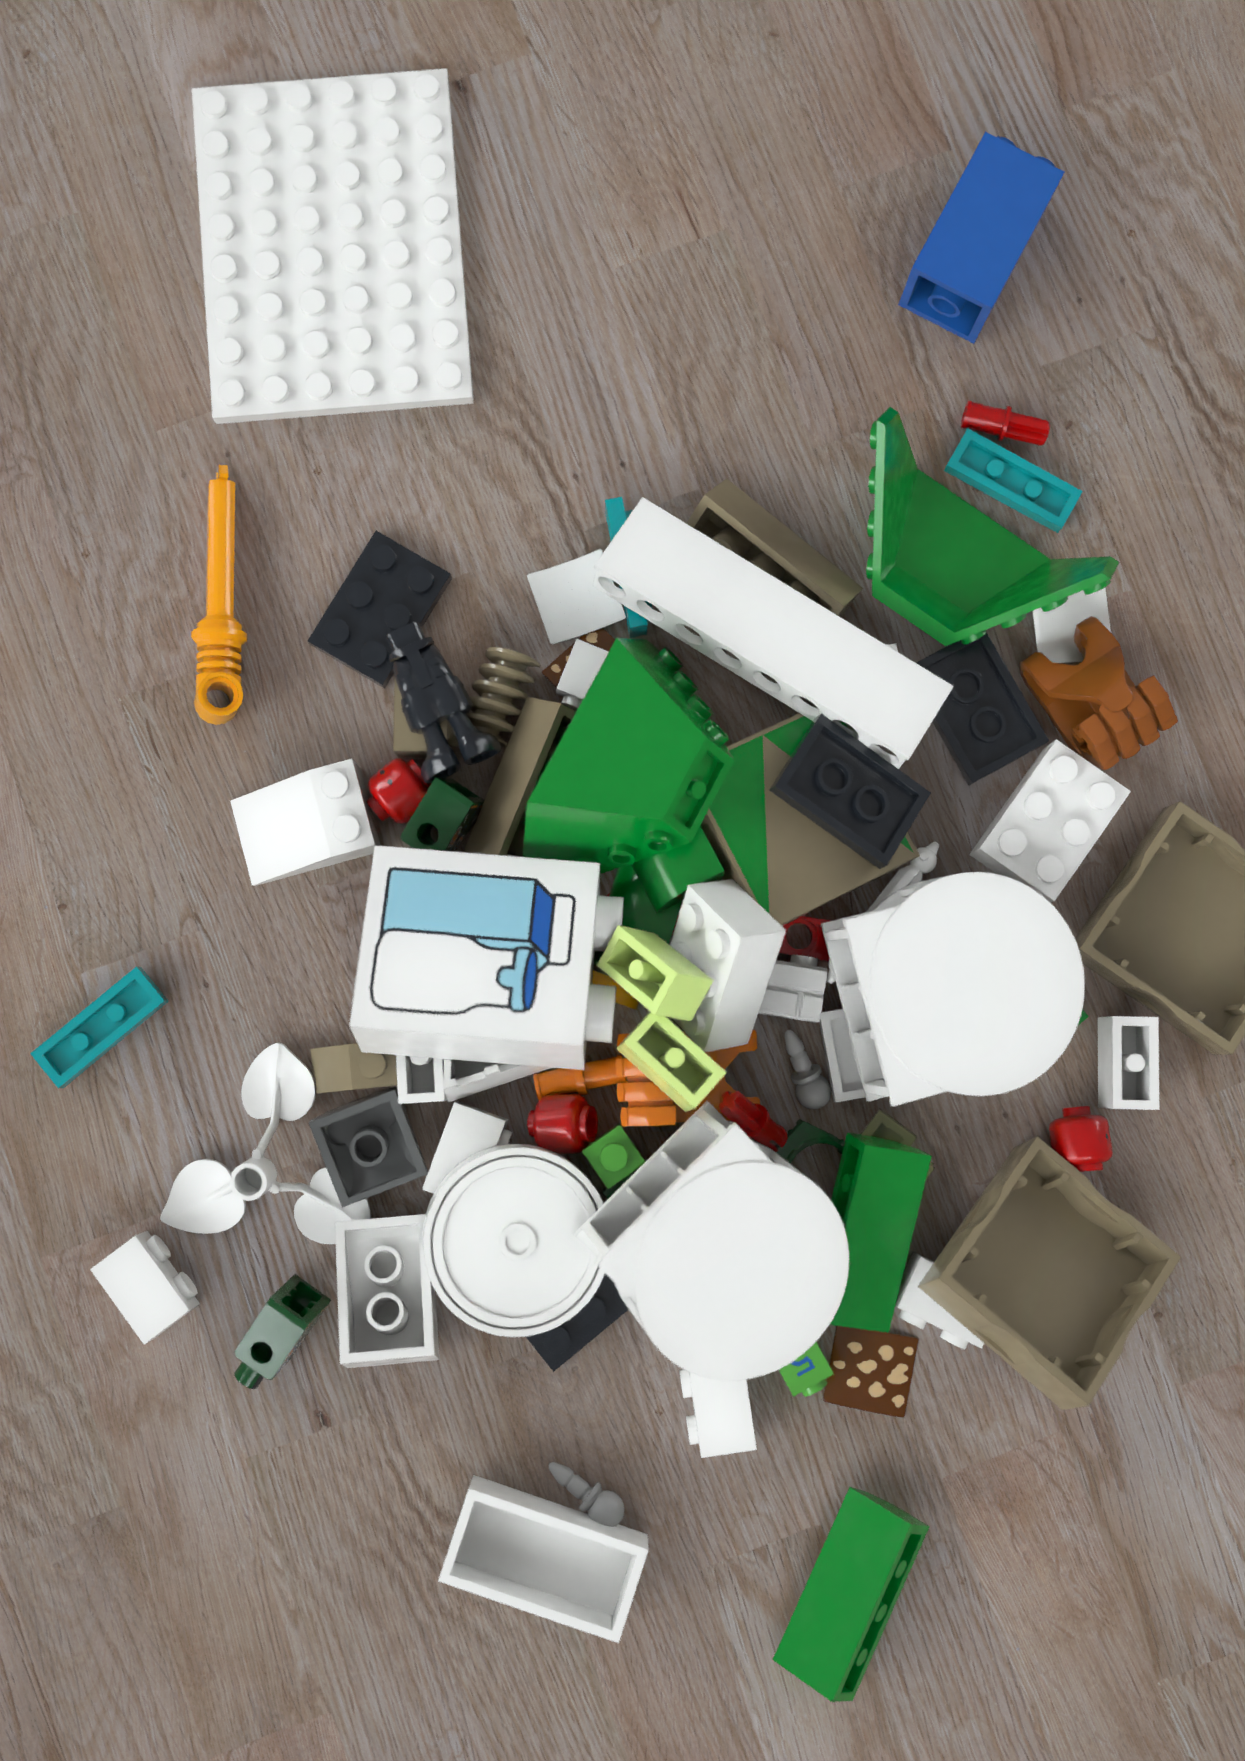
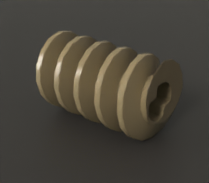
(499, 690)

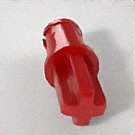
(1005, 423)
(752, 1119)

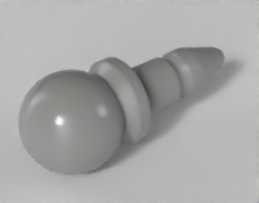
(811, 1089)
(602, 1506)

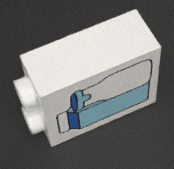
(483, 958)

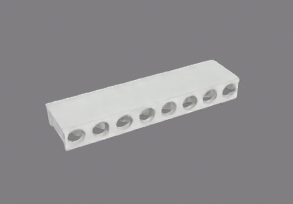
(769, 632)

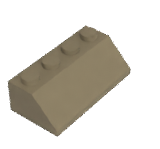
(760, 538)
(528, 752)

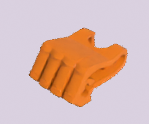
(652, 1107)

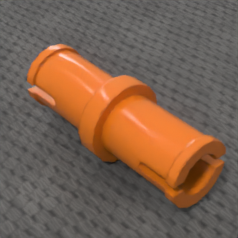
(566, 1081)

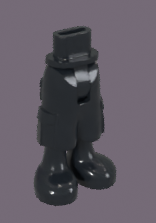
(432, 696)

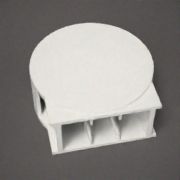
(956, 987)
(722, 1251)

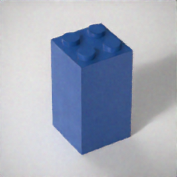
(980, 236)

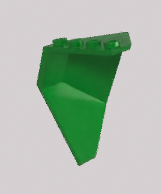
(950, 562)
(630, 765)

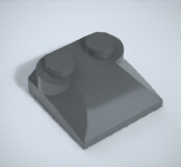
(368, 1146)

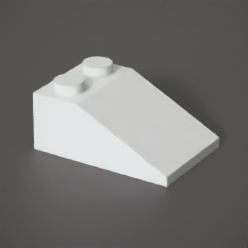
(305, 822)
(384, 1293)

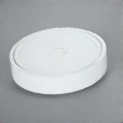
(506, 1240)

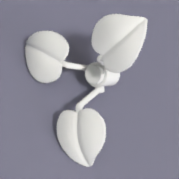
(213, 1200)

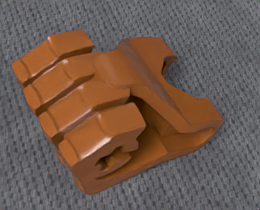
(1096, 700)

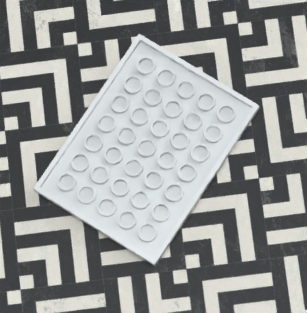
(331, 246)

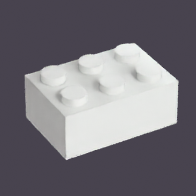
(1050, 821)
(737, 948)

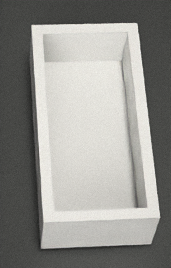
(545, 1559)

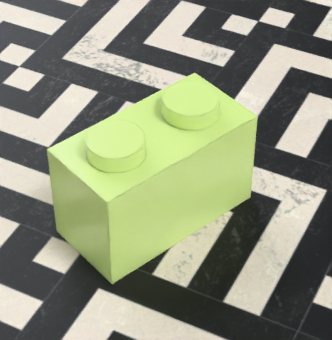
(654, 973)
(671, 1061)

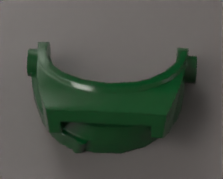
(806, 1135)

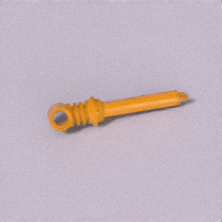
(219, 634)

